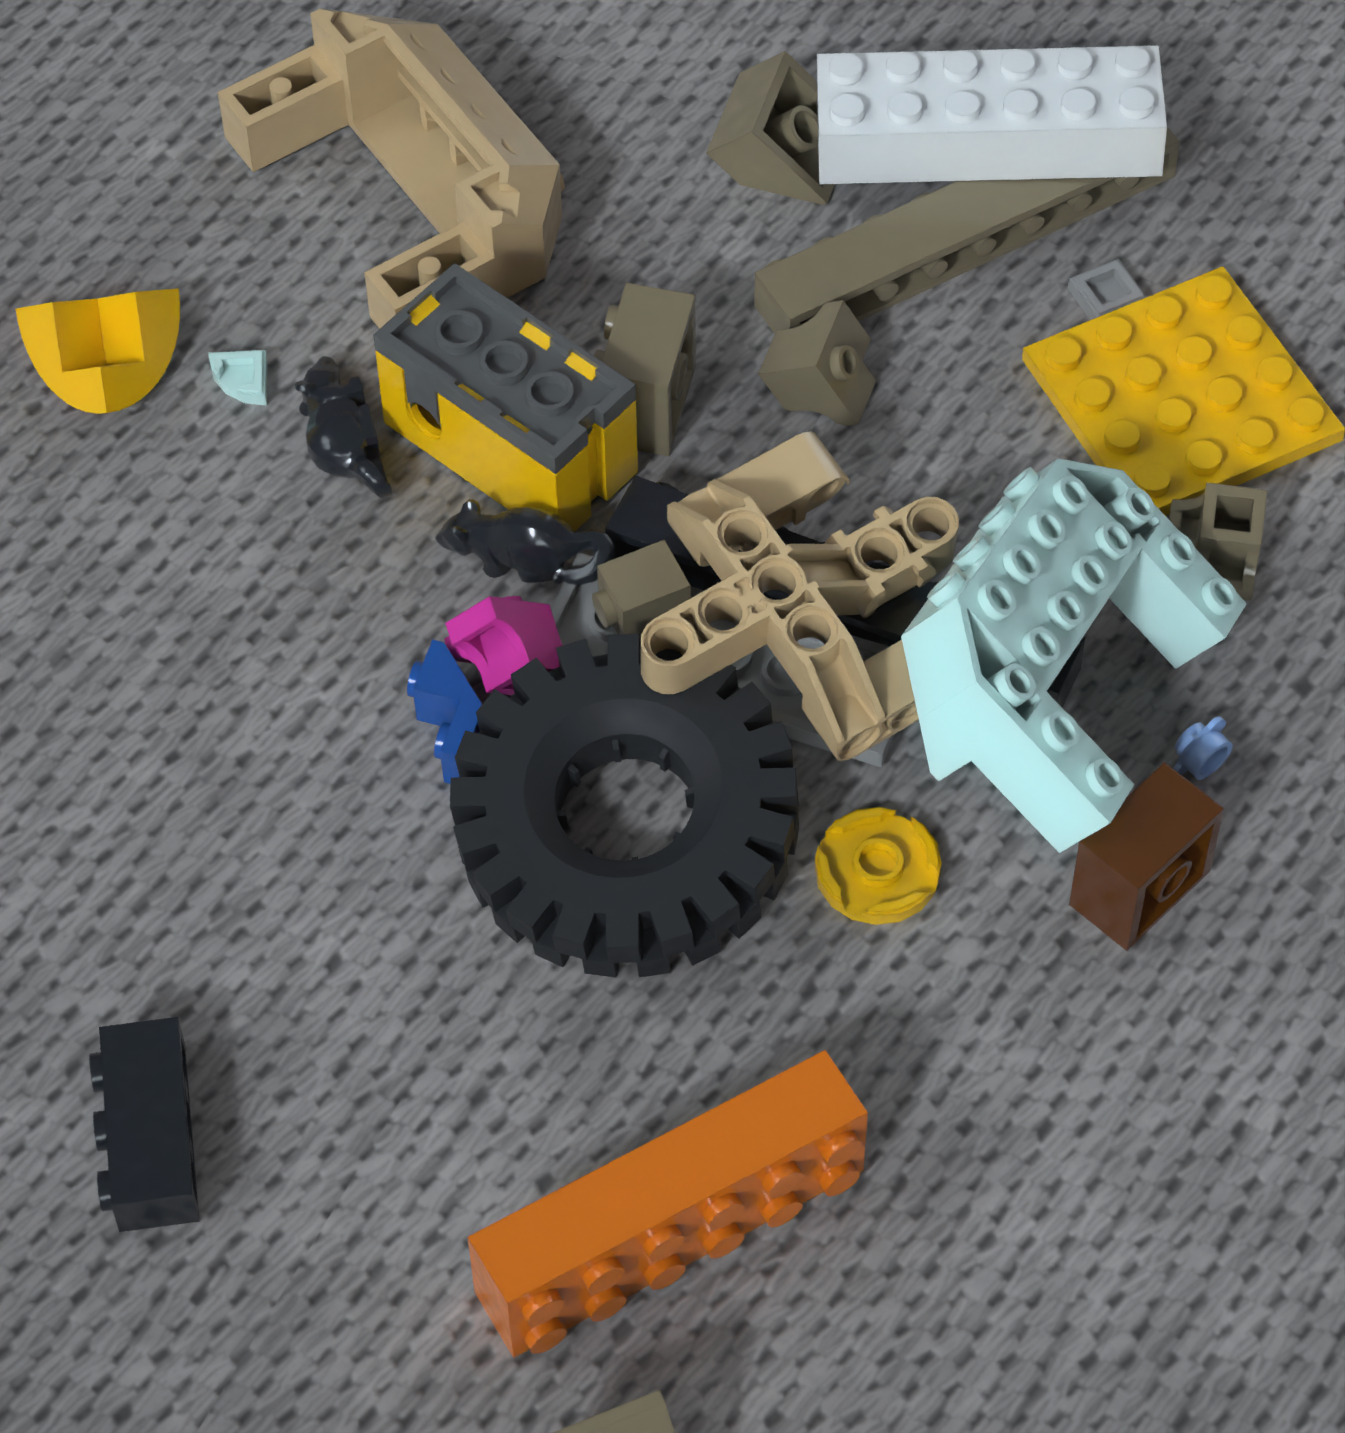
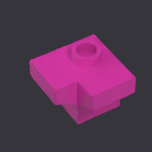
(503, 637)

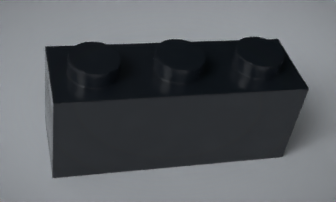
(145, 1125)

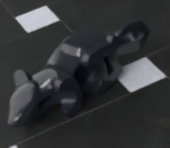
(341, 427)
(527, 541)

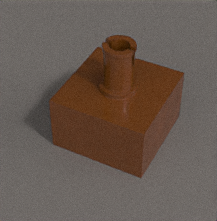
(1146, 856)

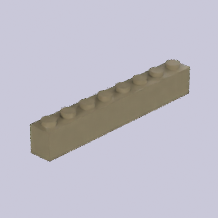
(934, 241)

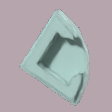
(241, 374)

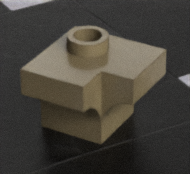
(821, 365)
(1225, 530)

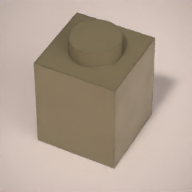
(639, 588)

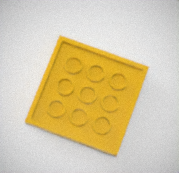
(1184, 391)

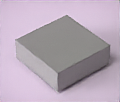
(1104, 289)

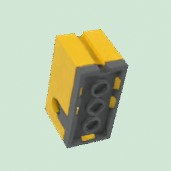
(506, 399)

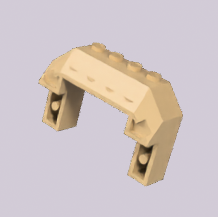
(433, 130)

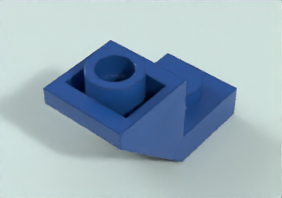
(446, 700)

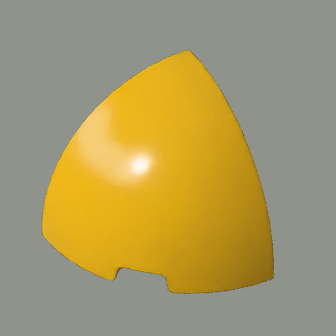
(102, 349)

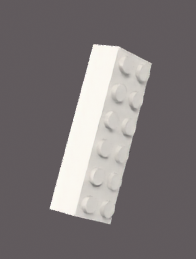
(990, 114)

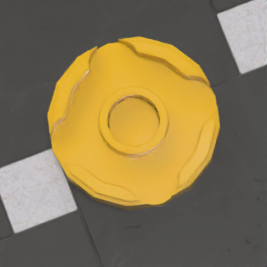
(876, 887)

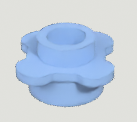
(1202, 749)

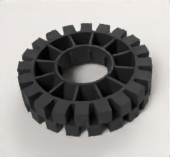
(637, 908)

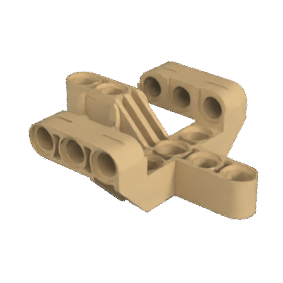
(843, 697)

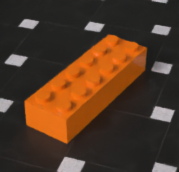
(669, 1205)

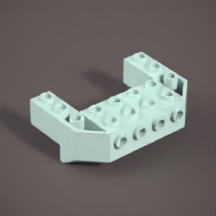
(1018, 611)

